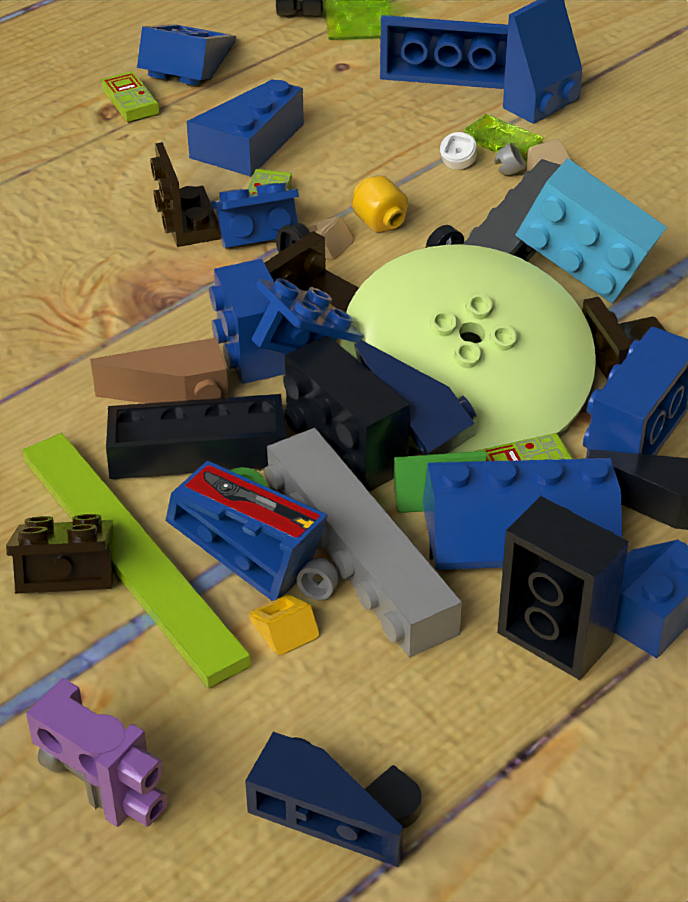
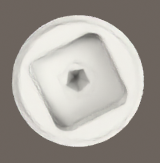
(458, 150)

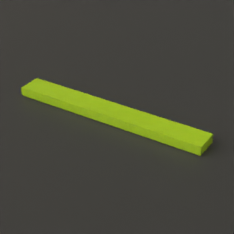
(141, 564)

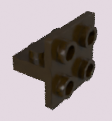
(62, 554)

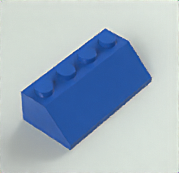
(443, 51)
(477, 501)

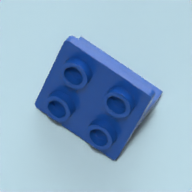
(254, 216)
(299, 318)

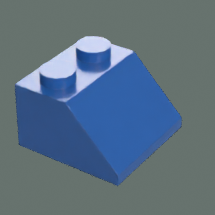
(654, 596)

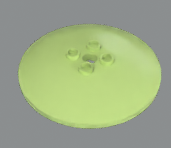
(534, 347)

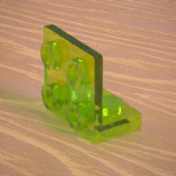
(355, 18)

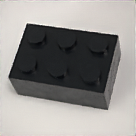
(348, 408)
(561, 586)

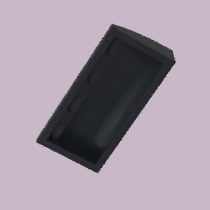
(187, 433)

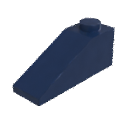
(436, 415)
(316, 796)

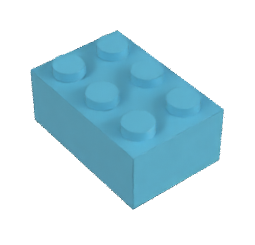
(590, 230)

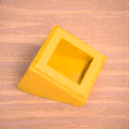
(285, 623)

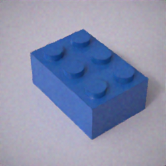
(641, 397)

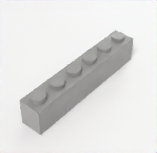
(366, 544)

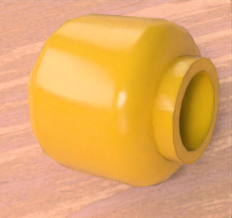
(379, 203)

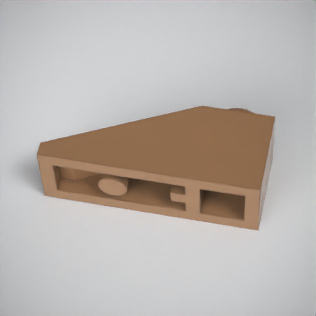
(163, 373)

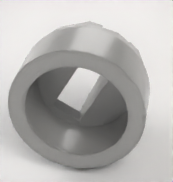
(511, 160)
(310, 586)

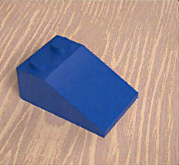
(182, 52)
(541, 61)

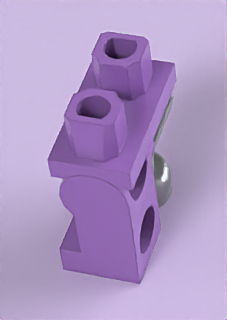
(100, 752)

